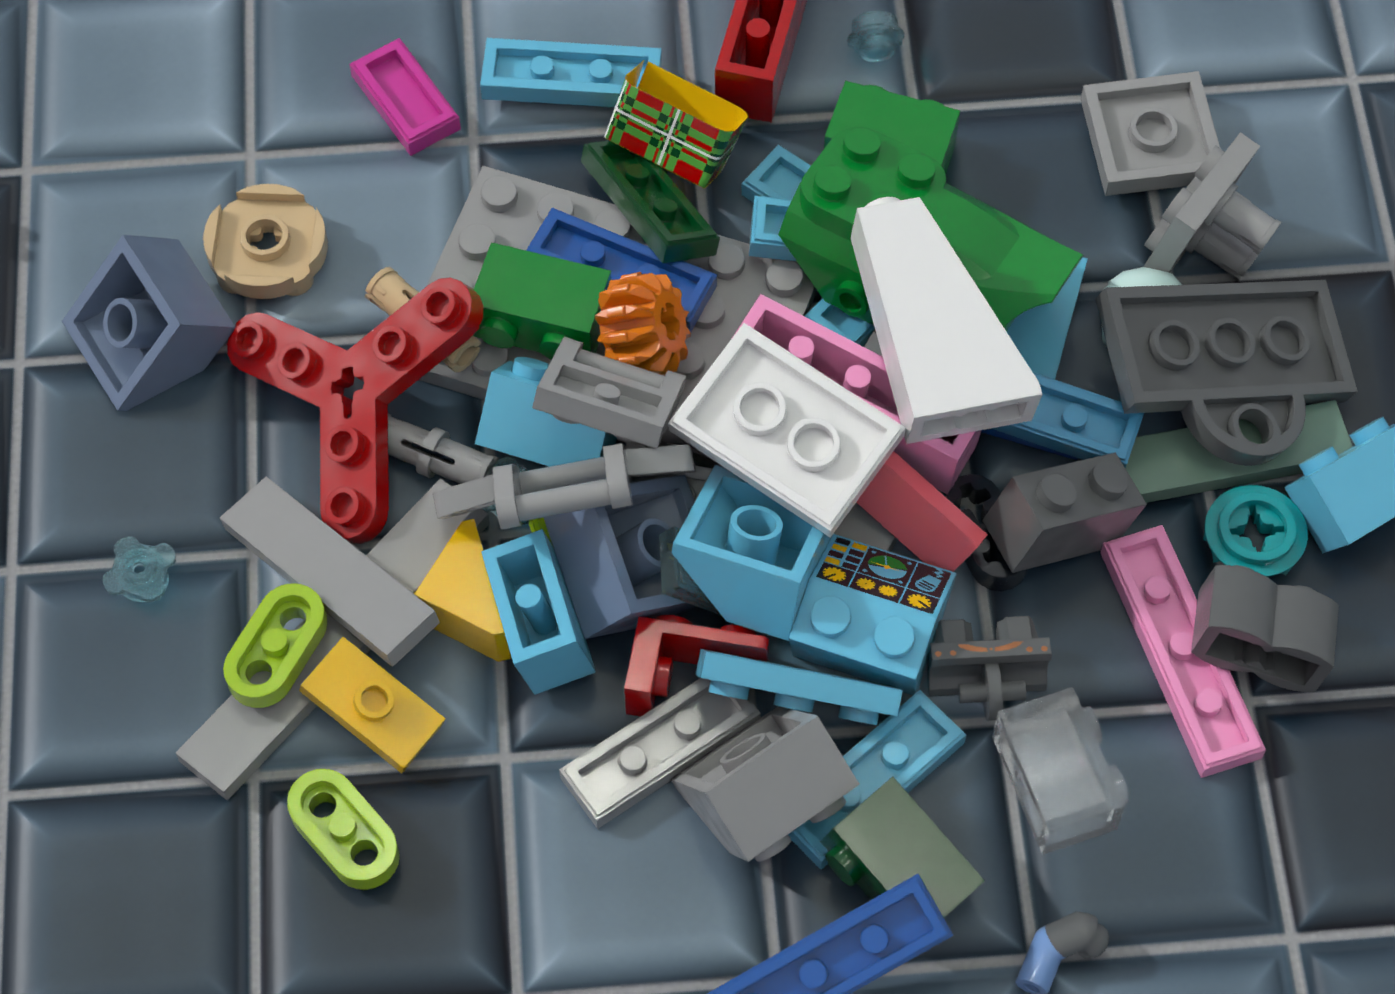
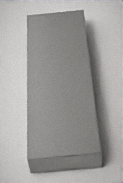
(654, 750)

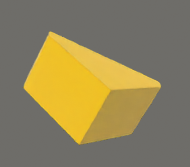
(463, 595)

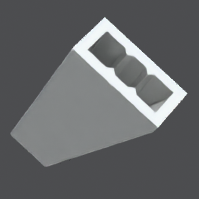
(936, 332)

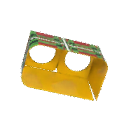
(675, 124)

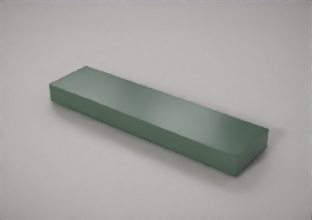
(1178, 465)

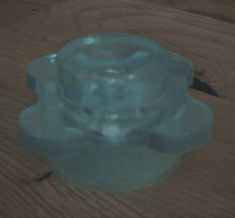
(144, 586)

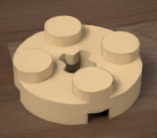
(270, 272)

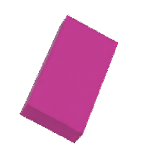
(405, 96)

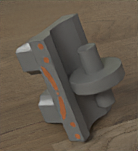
(988, 668)

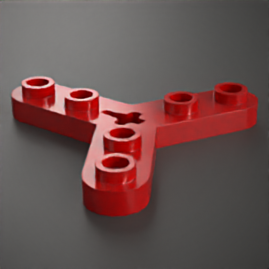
(387, 360)

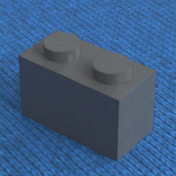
(1063, 511)

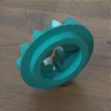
(1272, 514)

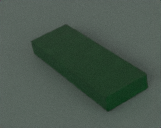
(650, 203)

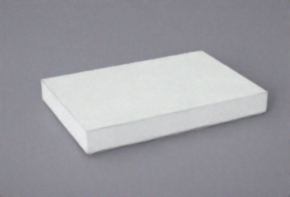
(787, 429)

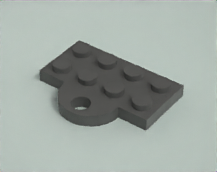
(1228, 358)

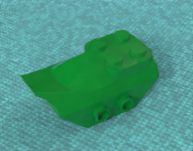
(1004, 257)

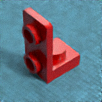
(672, 639)

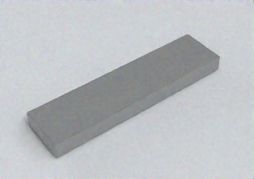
(348, 582)

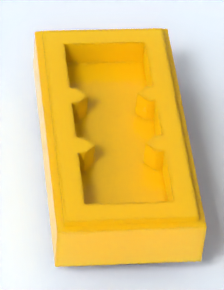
(372, 704)

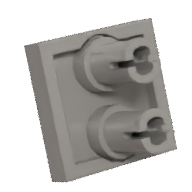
(1214, 216)

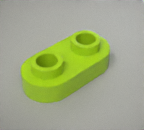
(272, 648)
(346, 831)

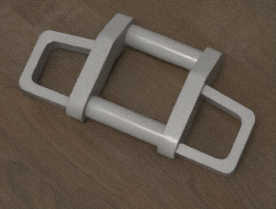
(564, 486)

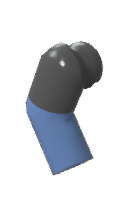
(1056, 941)

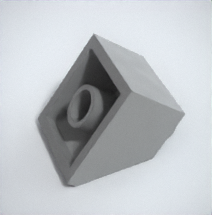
(767, 783)

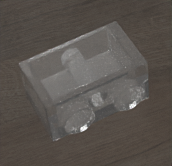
(1060, 770)

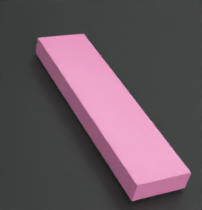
(1163, 616)

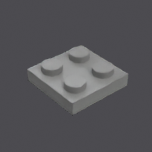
(1149, 131)

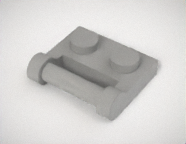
(608, 394)

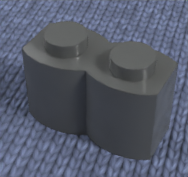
(1265, 628)

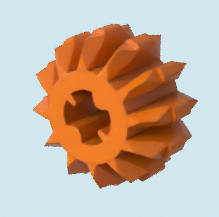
(643, 322)

